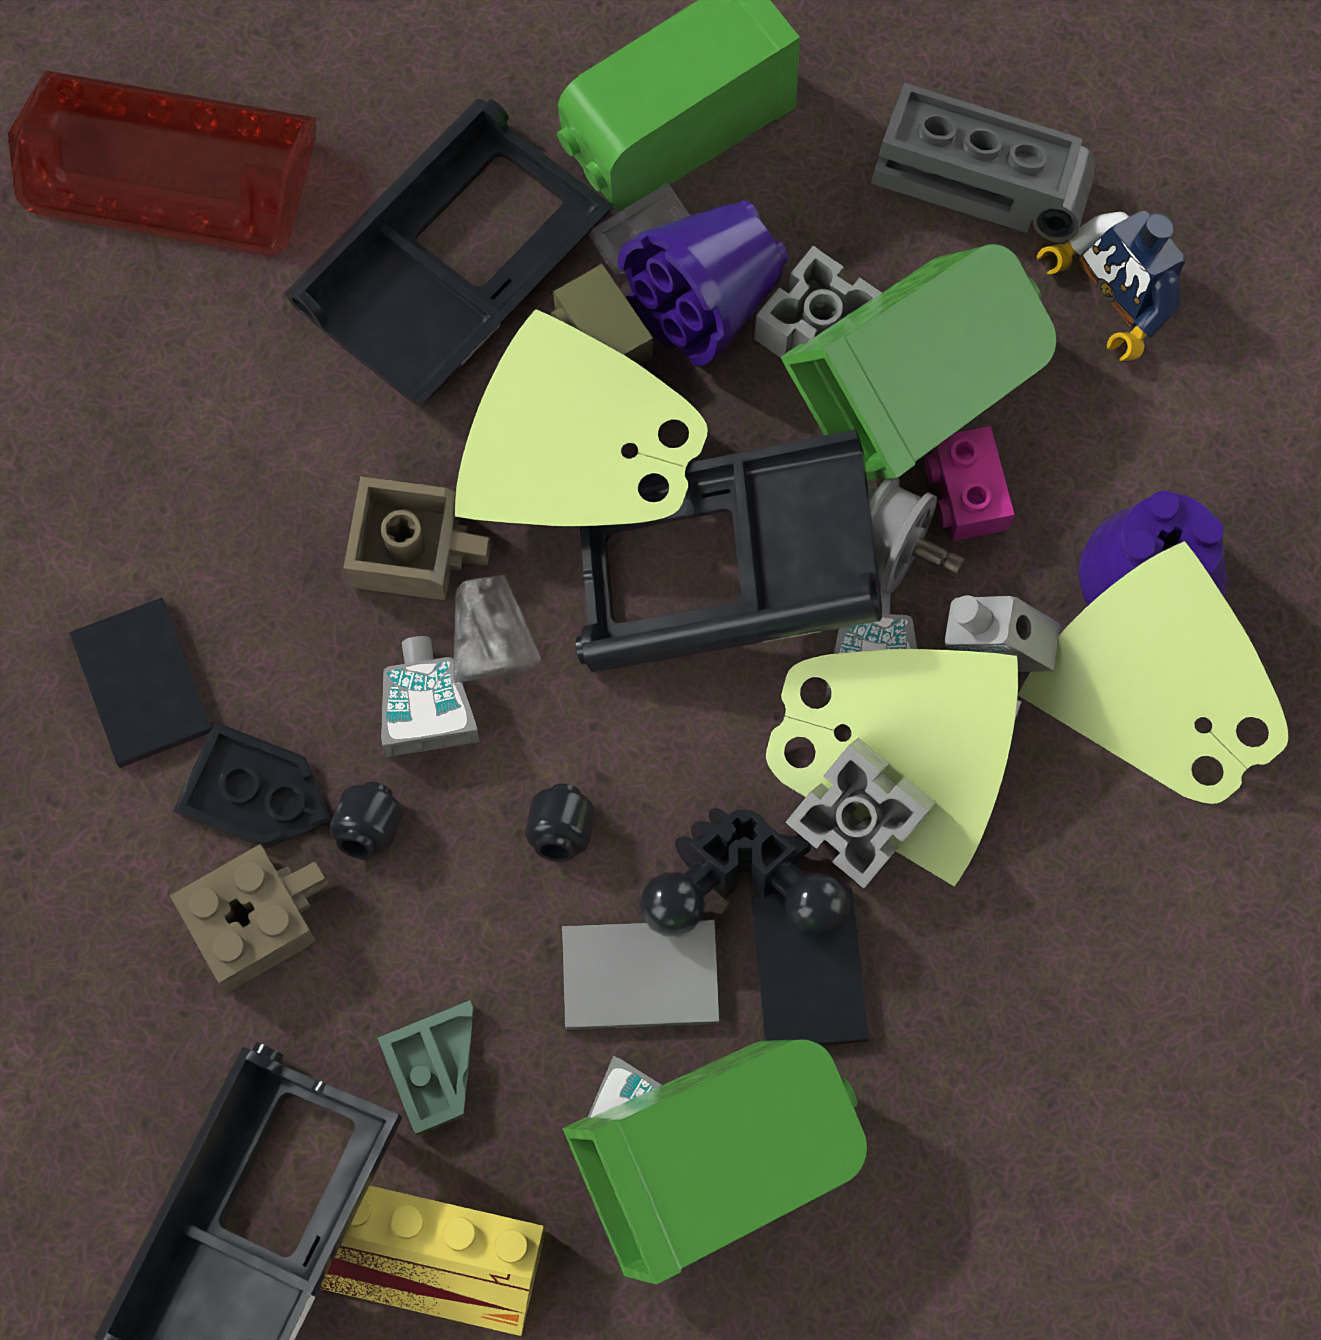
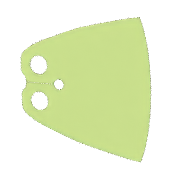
(556, 430)
(1154, 662)
(929, 714)

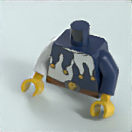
(1132, 267)

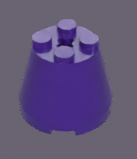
(702, 277)
(1142, 532)

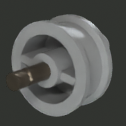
(899, 532)

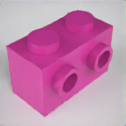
(970, 484)

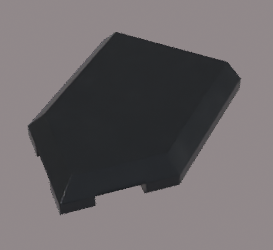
(251, 789)

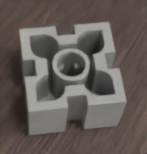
(813, 295)
(830, 817)

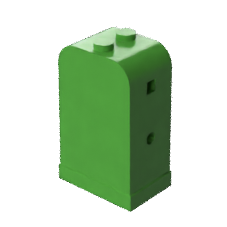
(679, 96)
(925, 356)
(718, 1154)

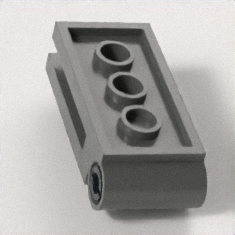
(985, 164)

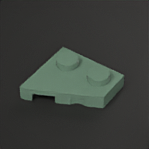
(432, 1066)

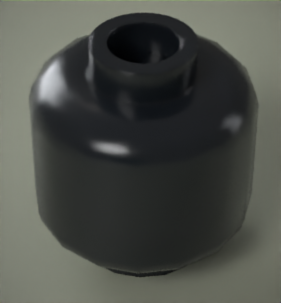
(366, 820)
(560, 822)

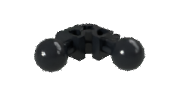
(736, 845)

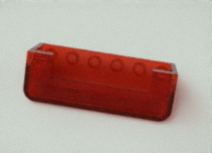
(161, 162)

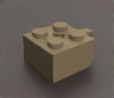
(421, 564)
(273, 906)

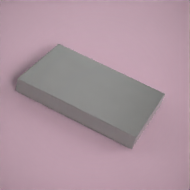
(639, 977)

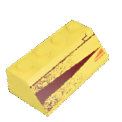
(439, 1260)

